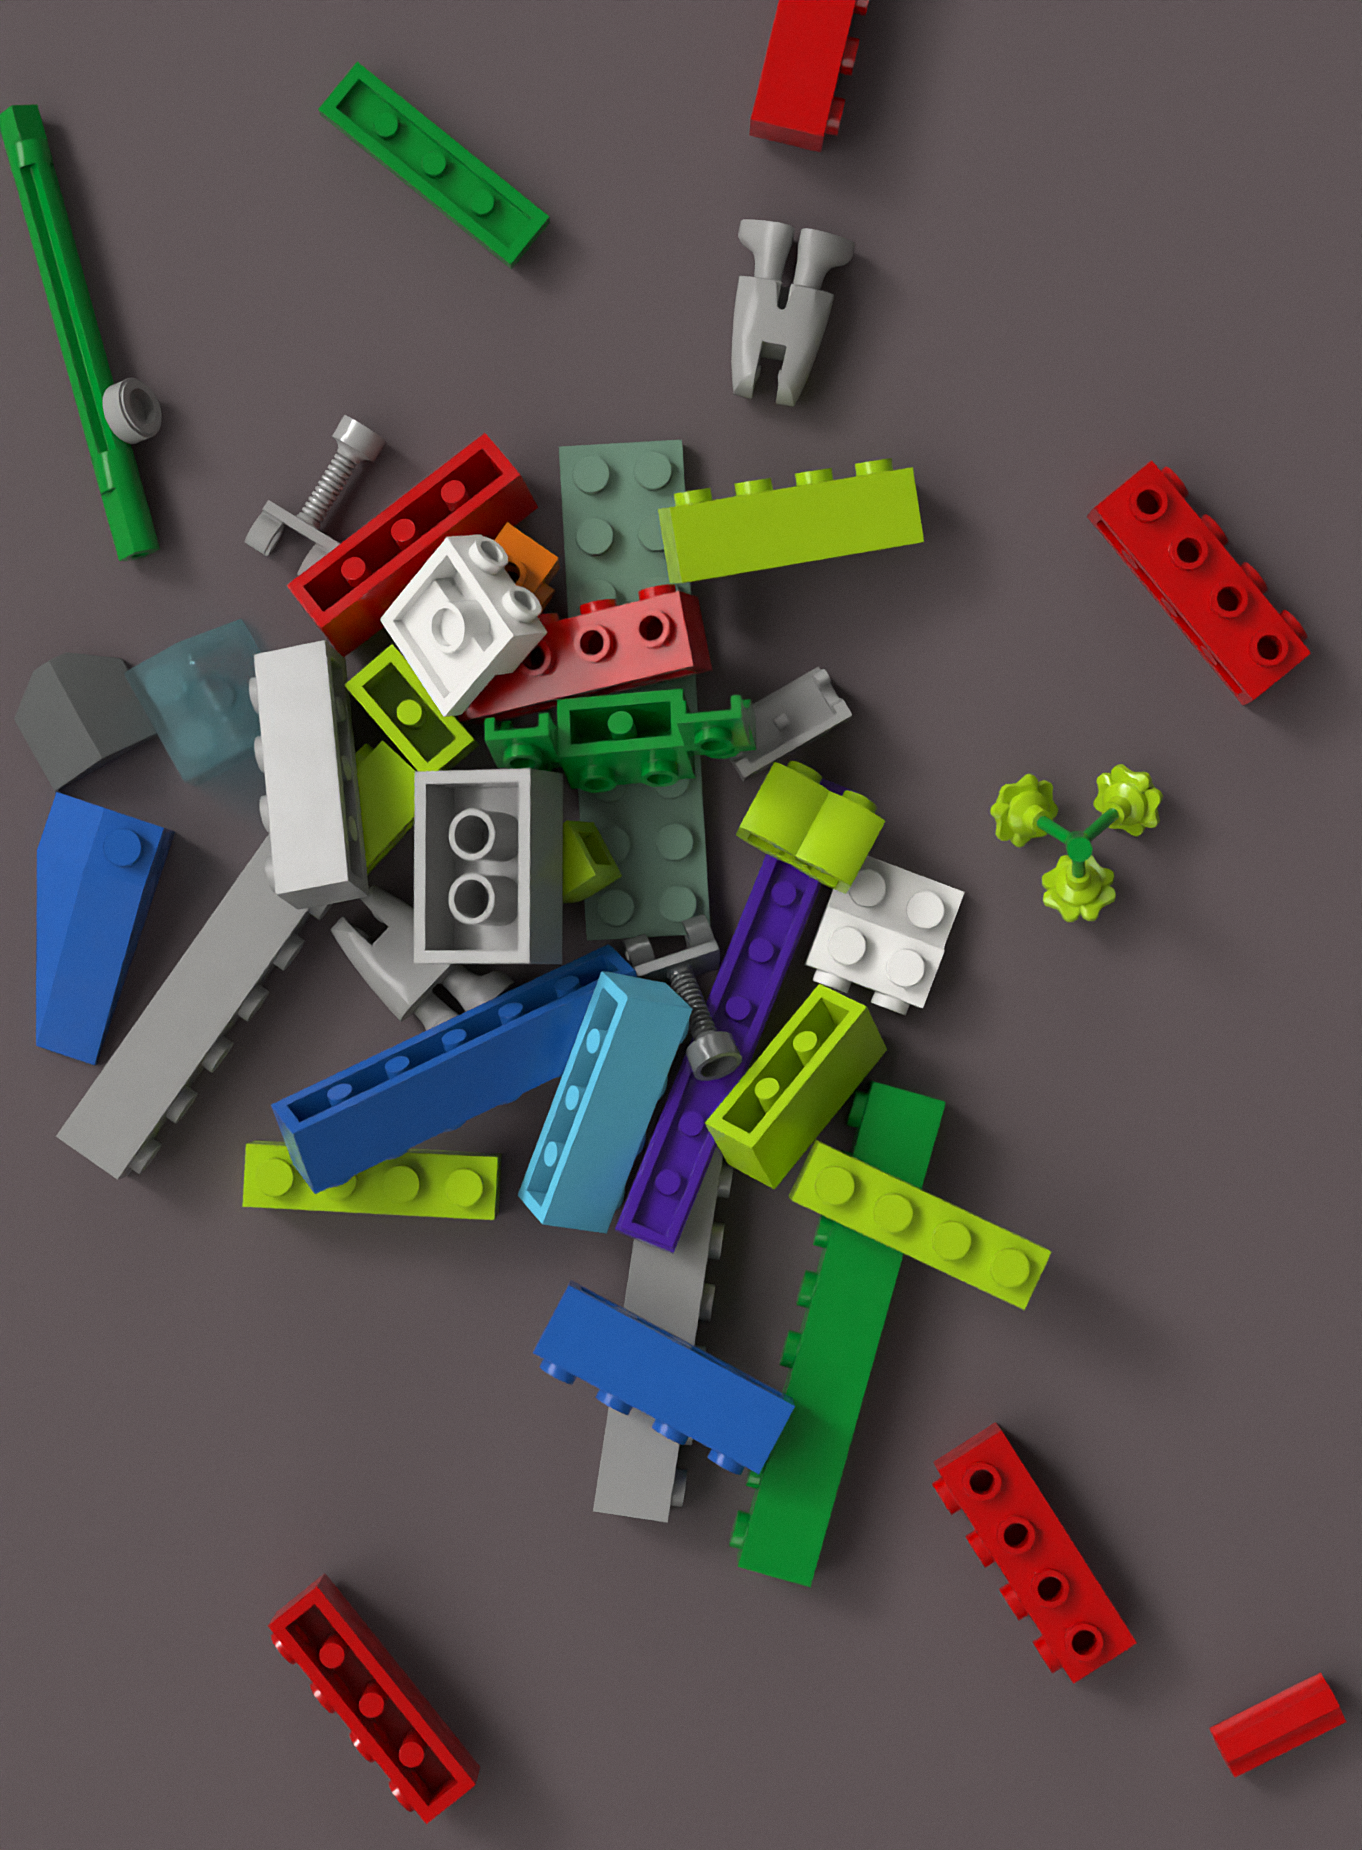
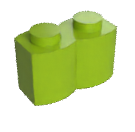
(811, 826)

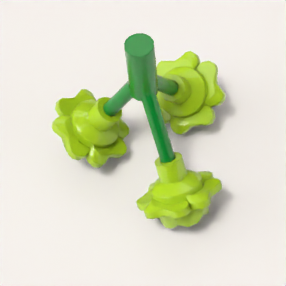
(1077, 882)

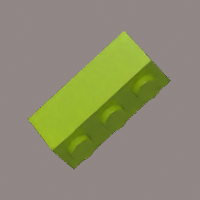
(796, 1086)

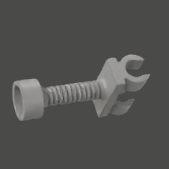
(354, 445)

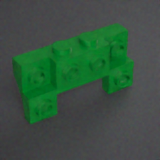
(624, 739)

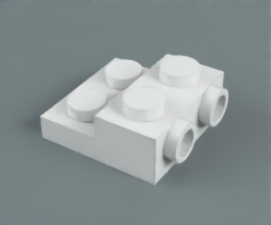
(463, 621)
(885, 935)

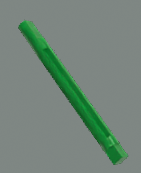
(76, 329)

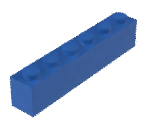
(441, 1075)

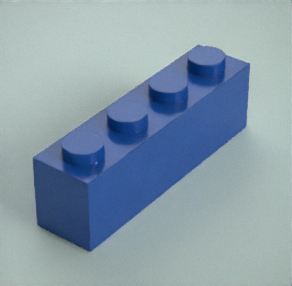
(663, 1377)

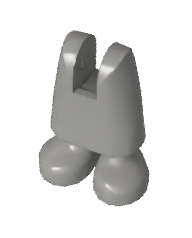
(780, 319)
(399, 981)

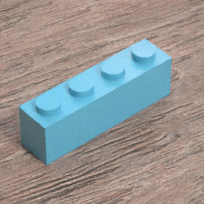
(604, 1102)

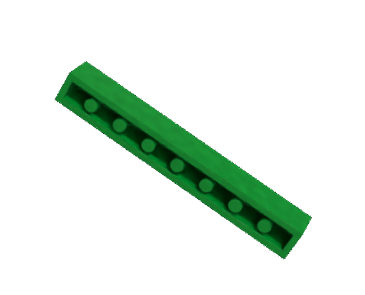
(833, 1349)

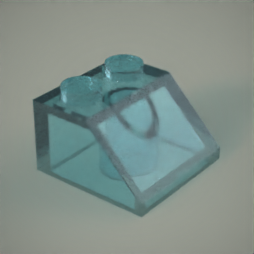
(202, 700)

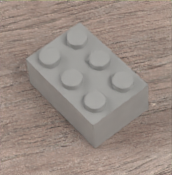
(488, 867)

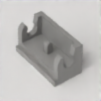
(791, 721)

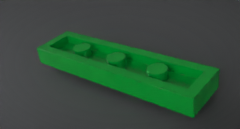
(434, 165)

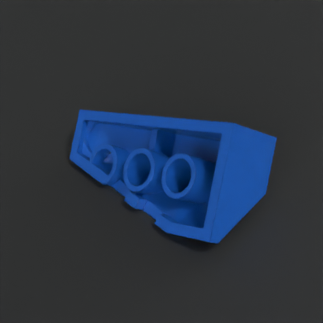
(91, 907)

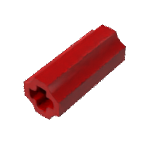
(1277, 1724)

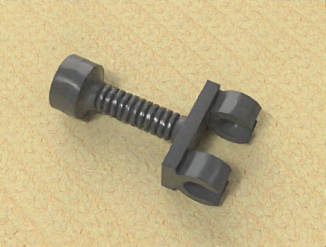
(712, 1052)

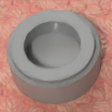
(132, 410)

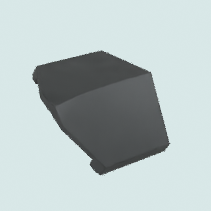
(80, 716)

